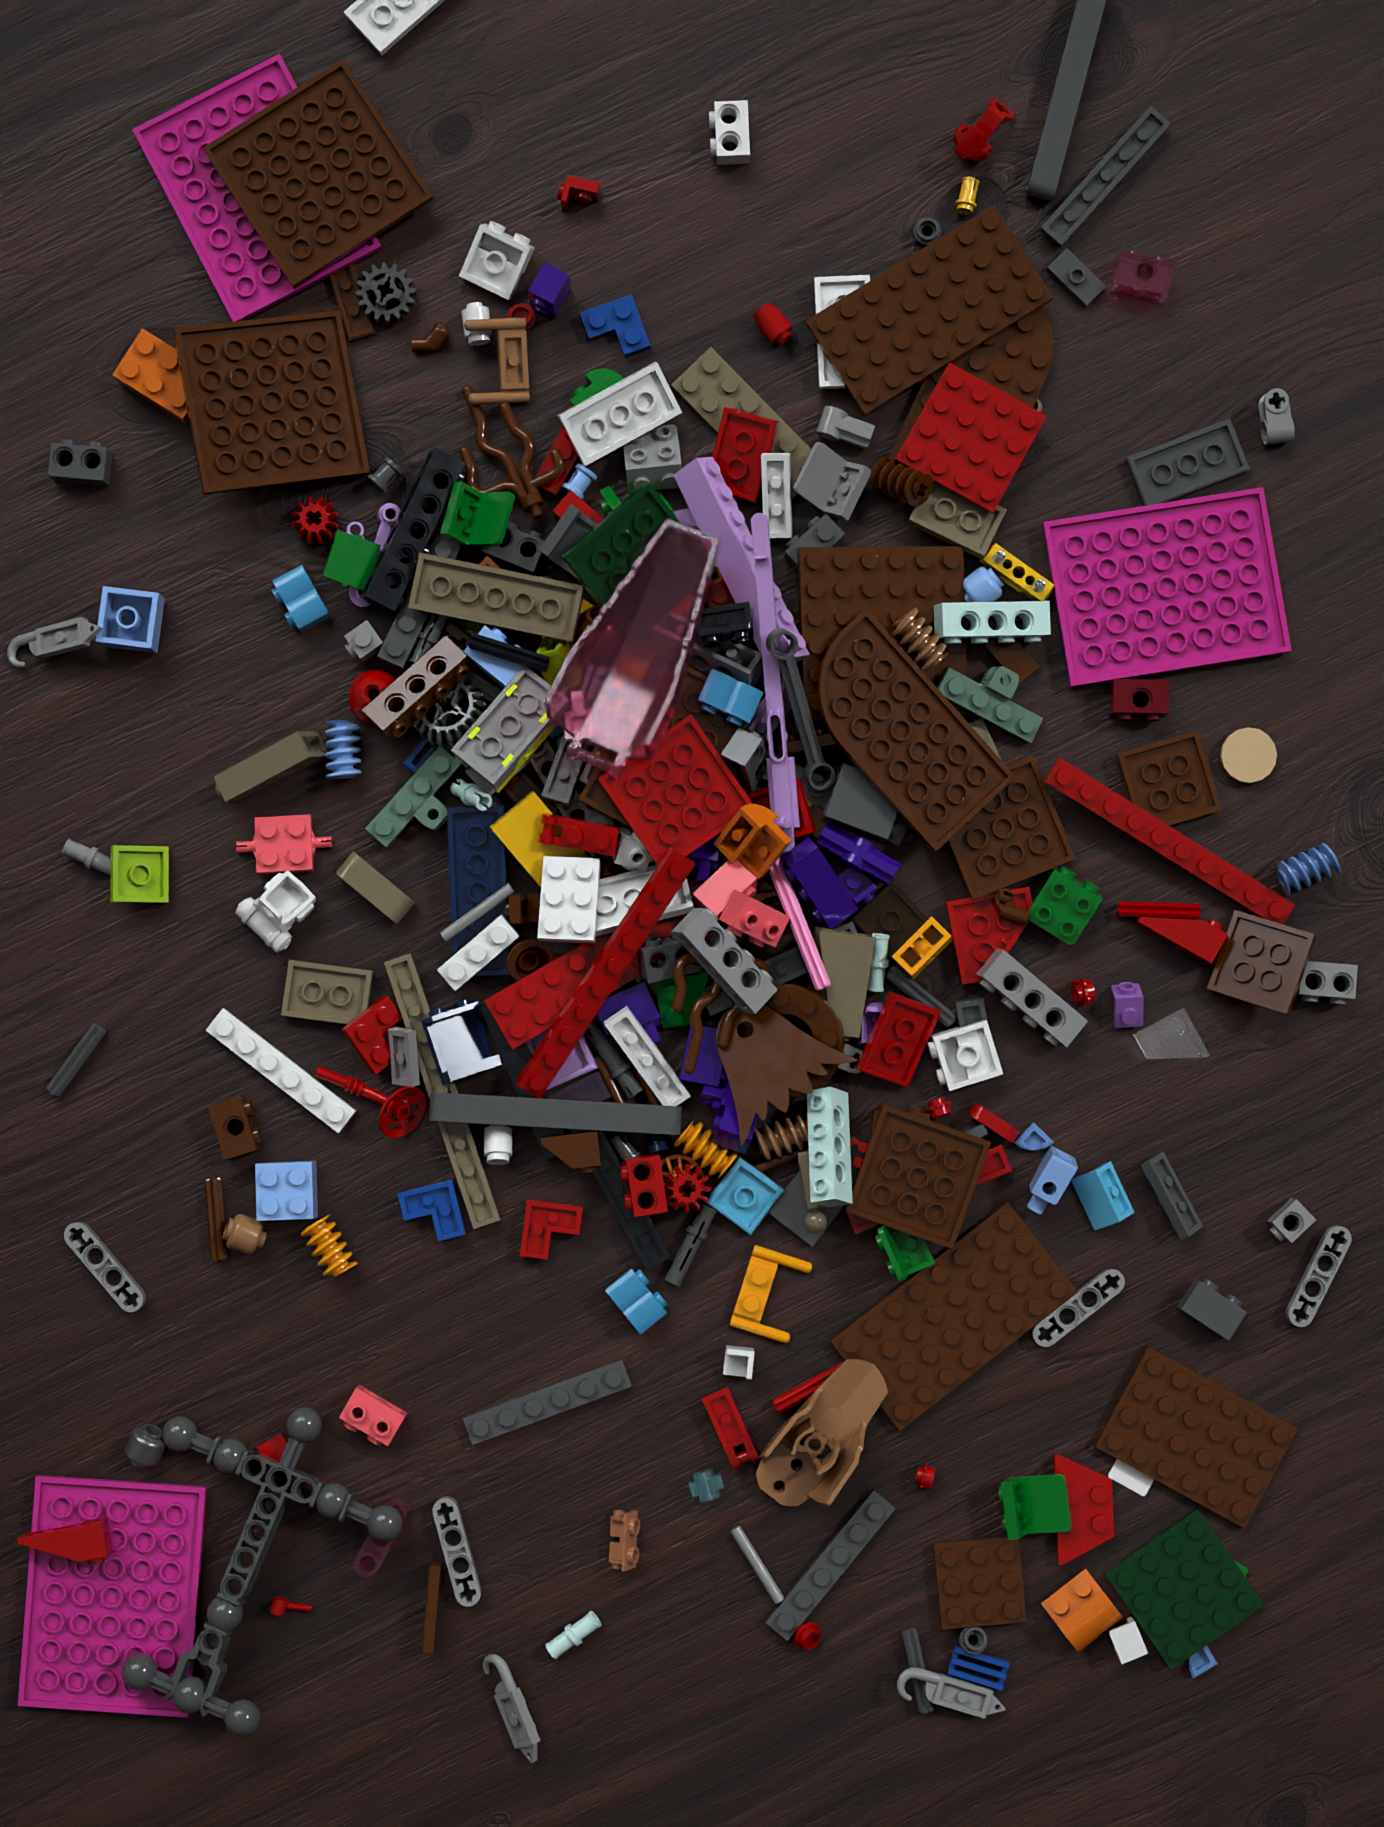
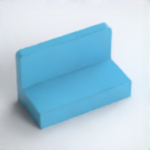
(1102, 1196)

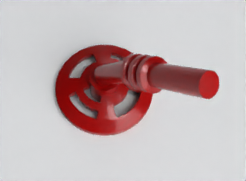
(394, 1105)

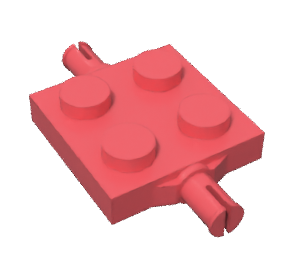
(284, 844)

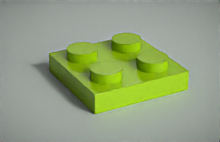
(139, 874)

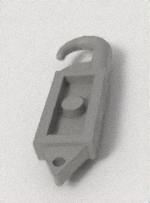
(54, 639)
(952, 1692)
(513, 1709)

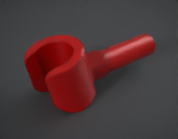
(280, 1605)

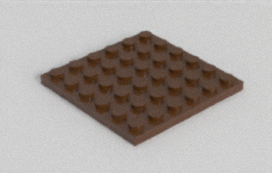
(318, 173)
(271, 402)
(887, 581)

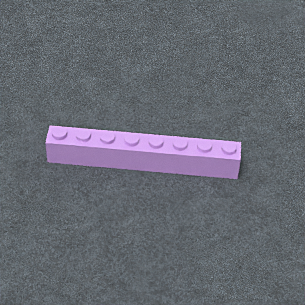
(719, 516)

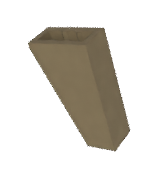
(271, 765)
(848, 965)

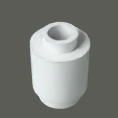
(476, 311)
(498, 1144)

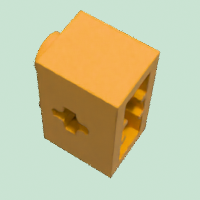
(922, 947)

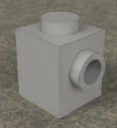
(363, 642)

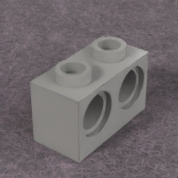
(1325, 975)

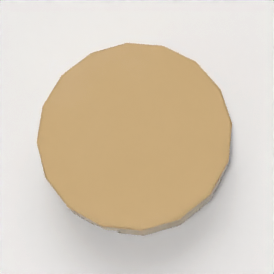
(1248, 755)

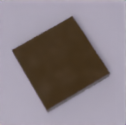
(892, 915)

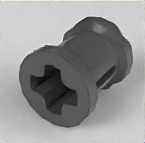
(385, 475)

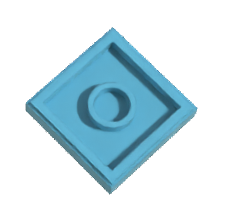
(744, 1195)

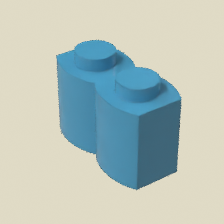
(300, 598)
(729, 697)
(637, 1300)

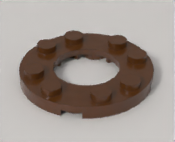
(818, 1016)

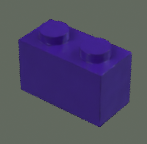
(549, 291)

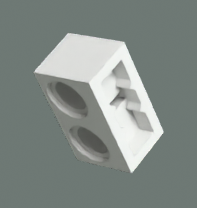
(735, 132)

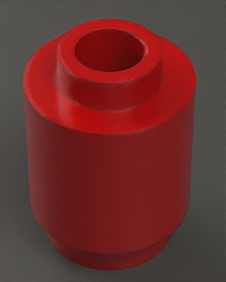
(773, 324)

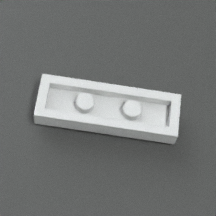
(777, 493)
(478, 952)

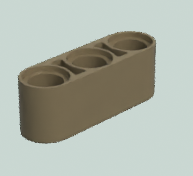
(375, 887)

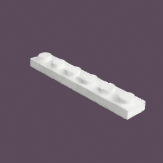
(281, 1070)

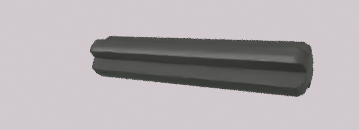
(919, 994)
(76, 1060)
(915, 1659)

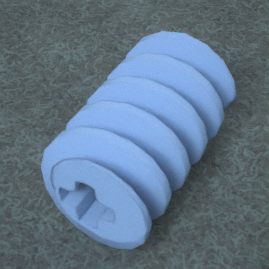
(342, 749)

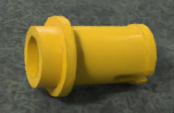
(966, 201)

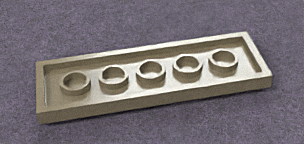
(713, 385)
(496, 597)

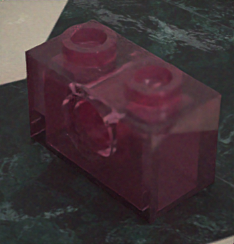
(1128, 282)

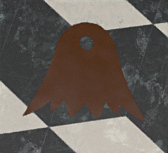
(770, 1063)

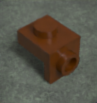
(523, 908)

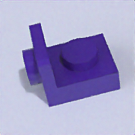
(857, 886)

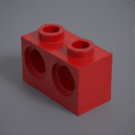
(651, 1183)

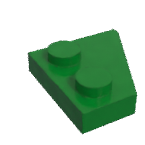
(665, 993)

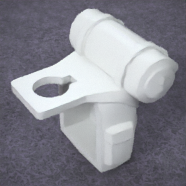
(277, 910)

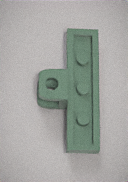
(991, 700)
(416, 799)

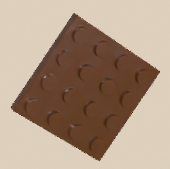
(1011, 835)
(918, 1176)

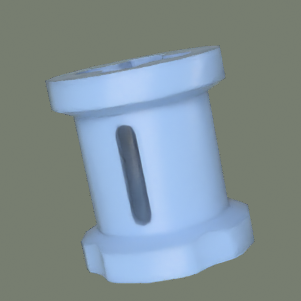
(580, 480)

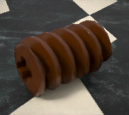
(901, 482)

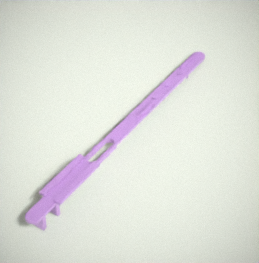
(780, 771)

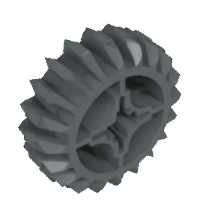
(452, 725)

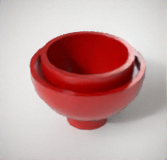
(361, 686)

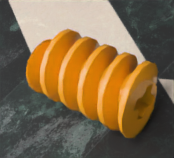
(705, 1149)
(328, 1247)

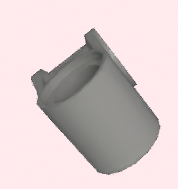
(1276, 422)

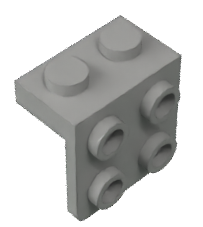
(653, 459)
(831, 482)

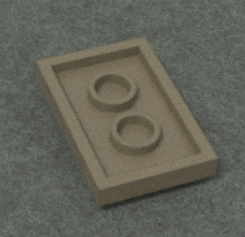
(957, 521)
(326, 992)

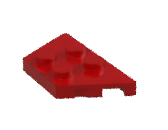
(1090, 1509)

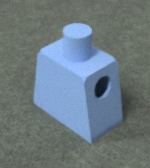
(1055, 1168)

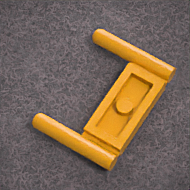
(756, 1290)

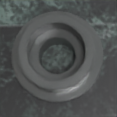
(929, 223)
(981, 1640)

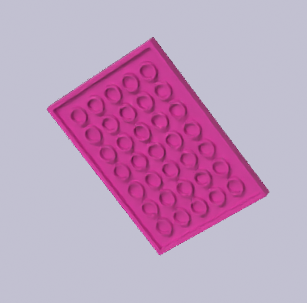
(211, 216)
(1166, 587)
(95, 1616)

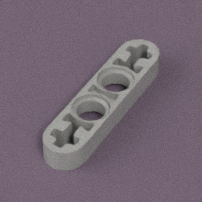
(108, 1263)
(1313, 1273)
(1081, 1312)
(452, 1552)

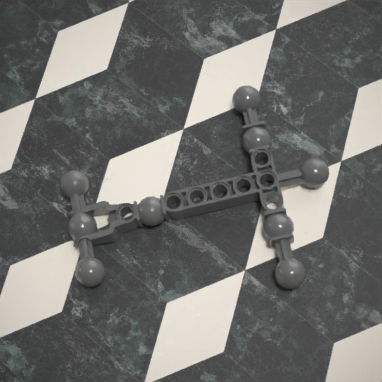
(226, 1610)

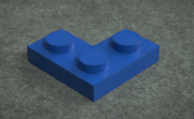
(618, 317)
(440, 1202)

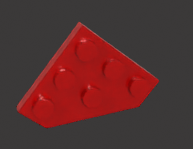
(980, 930)

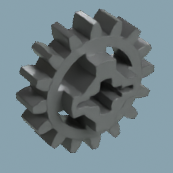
(375, 288)

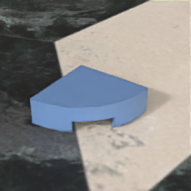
(1033, 1139)
(1201, 1662)

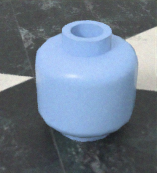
(982, 586)

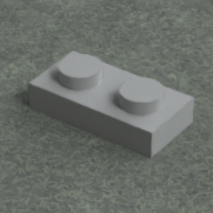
(403, 1056)

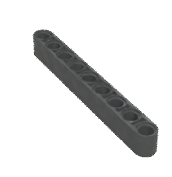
(1065, 99)
(555, 1113)

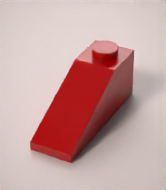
(1193, 937)
(76, 1541)

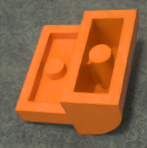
(753, 839)
(1082, 1610)

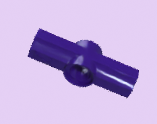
(858, 853)

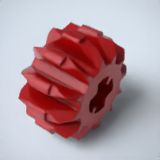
(314, 530)
(694, 1195)

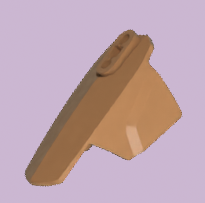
(824, 1435)

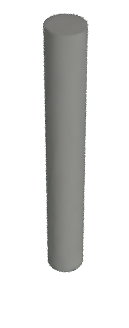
(477, 912)
(757, 1564)

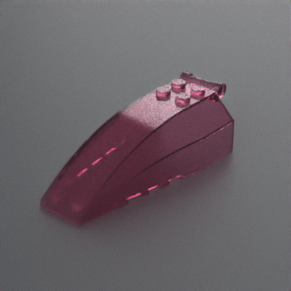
(634, 657)

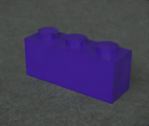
(818, 883)

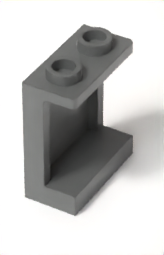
(565, 534)
(859, 805)

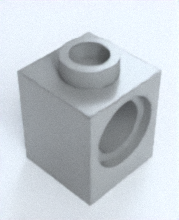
(1302, 1217)

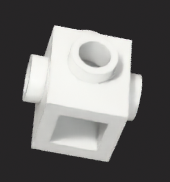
(631, 852)

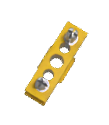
(996, 556)

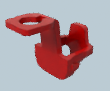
(972, 141)

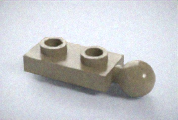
(815, 1220)

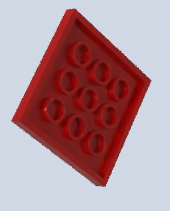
(971, 438)
(679, 794)

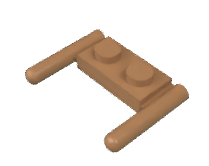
(511, 358)

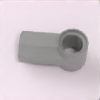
(837, 426)

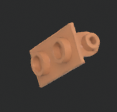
(624, 1553)

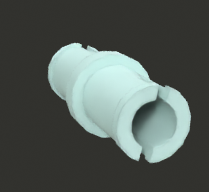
(471, 794)
(879, 963)
(573, 1634)

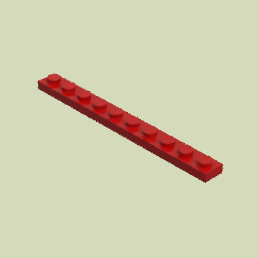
(1168, 842)
(605, 972)

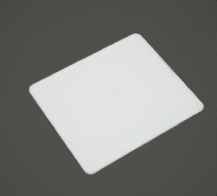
(1130, 1477)

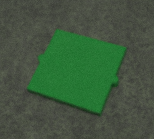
(351, 560)

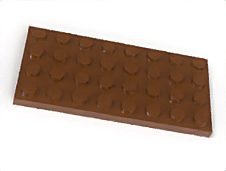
(929, 310)
(956, 1314)

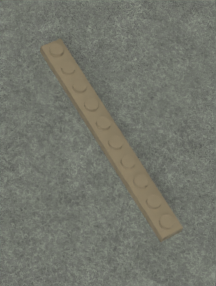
(456, 1136)

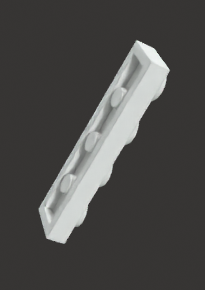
(647, 1058)

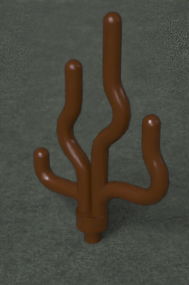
(522, 485)
(703, 1001)

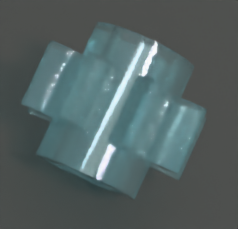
(706, 1485)

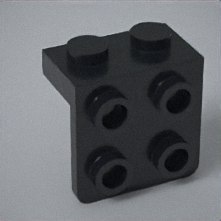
(725, 624)

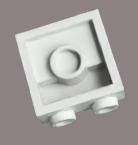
(497, 259)
(965, 1055)

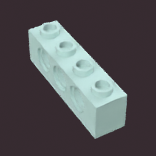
(1033, 613)
(829, 1147)

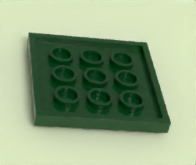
(615, 543)
(1184, 1588)

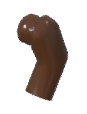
(433, 341)
(608, 867)
(1007, 907)

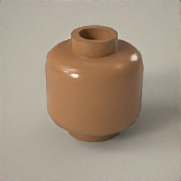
(244, 1234)

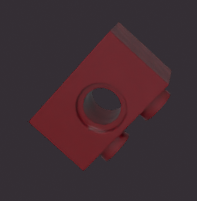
(1154, 691)

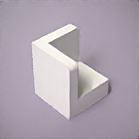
(739, 1361)
(1128, 1641)

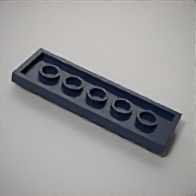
(476, 873)

